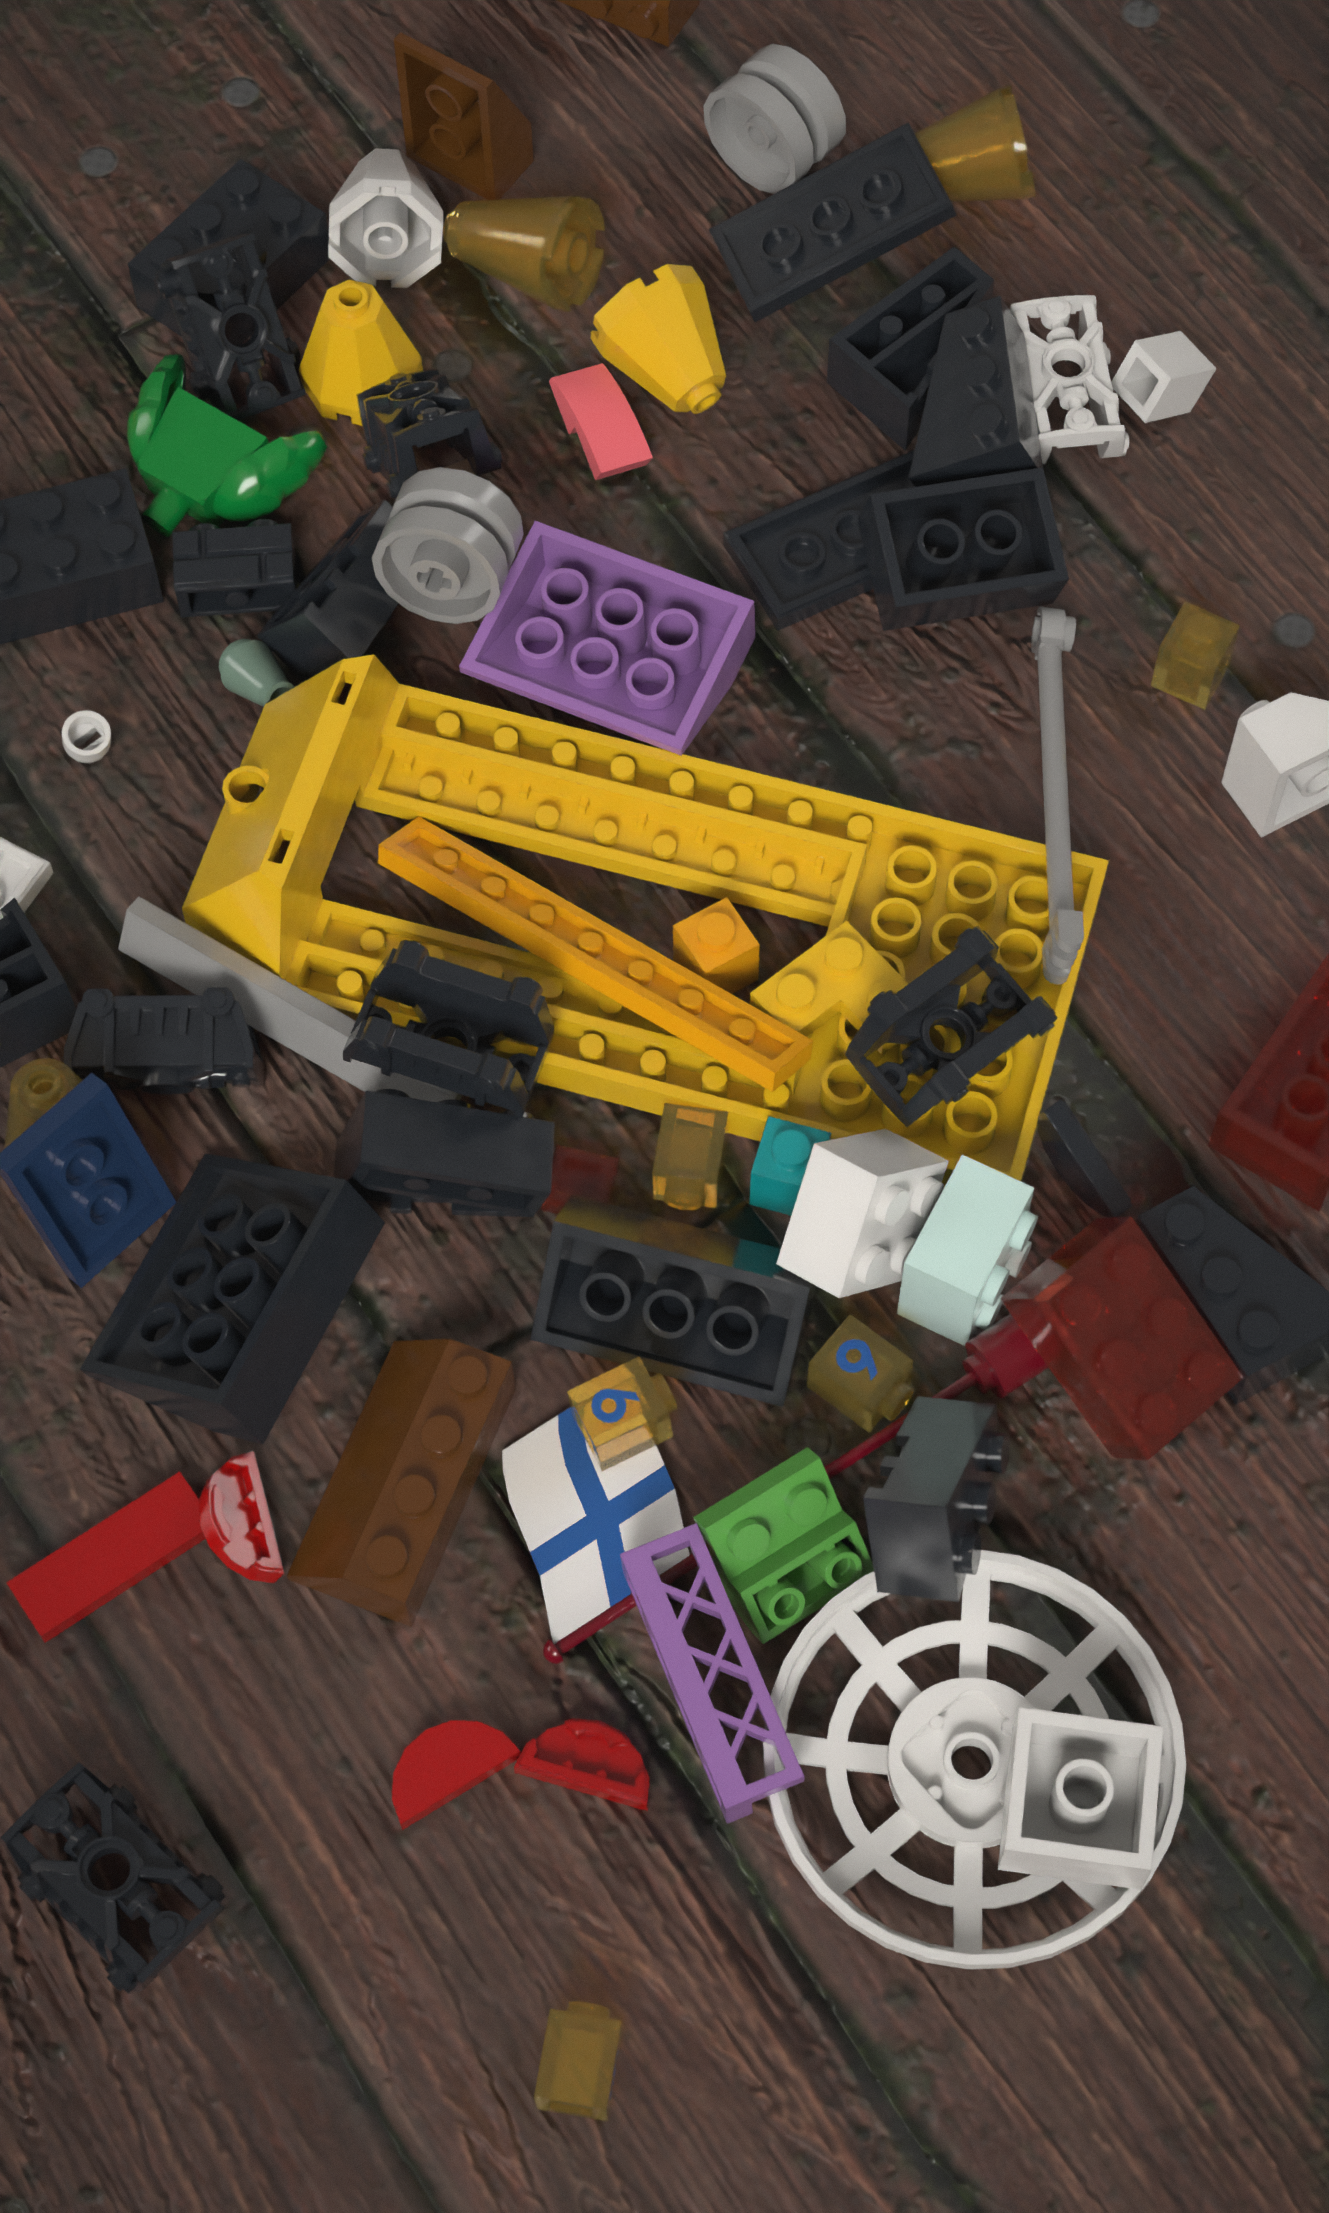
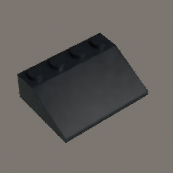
(236, 1294)

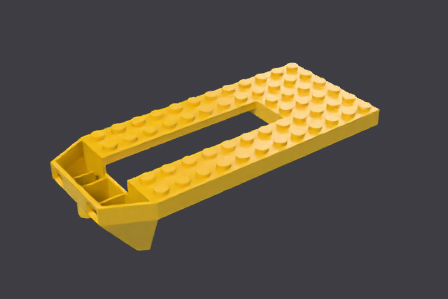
(652, 816)

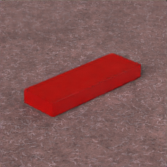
(109, 1557)

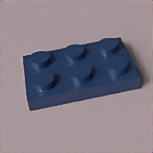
(85, 1180)

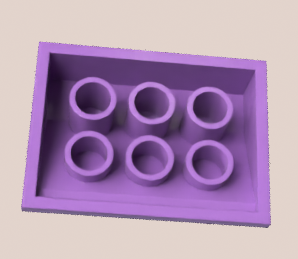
(612, 639)

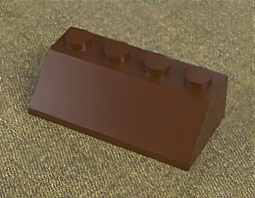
(405, 1476)

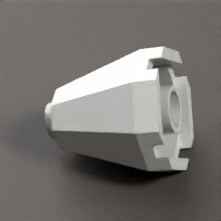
(385, 222)

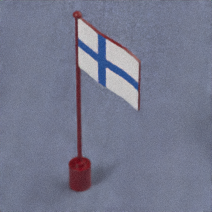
(586, 1517)

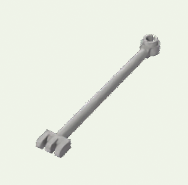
(1049, 637)

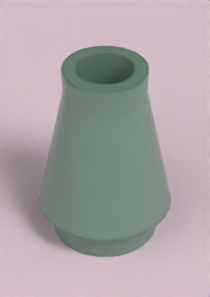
(252, 671)

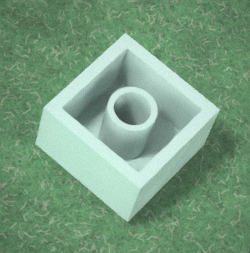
(967, 1252)

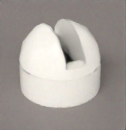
(80, 728)

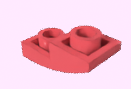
(603, 420)

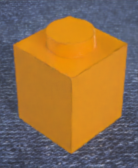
(717, 947)

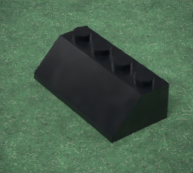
(674, 1297)

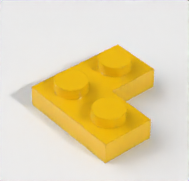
(828, 978)

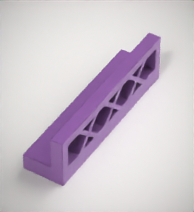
(686, 1682)

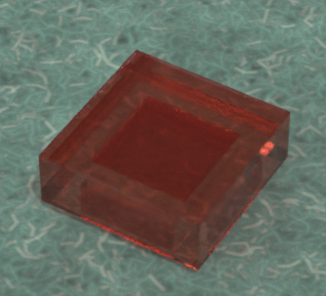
(580, 1175)

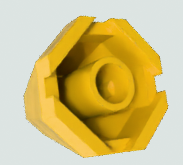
(664, 339)
(353, 349)

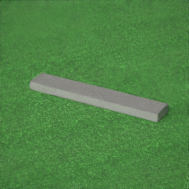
(266, 999)

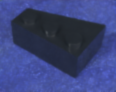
(1247, 1292)

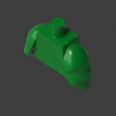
(208, 461)

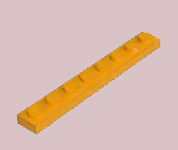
(597, 953)

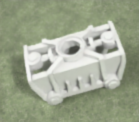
(1094, 384)

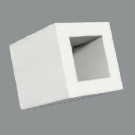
(1162, 376)

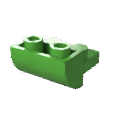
(783, 1545)

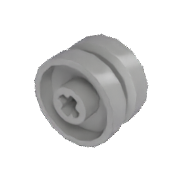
(774, 118)
(448, 545)

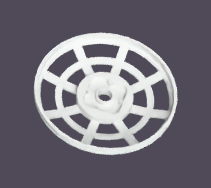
(936, 1725)

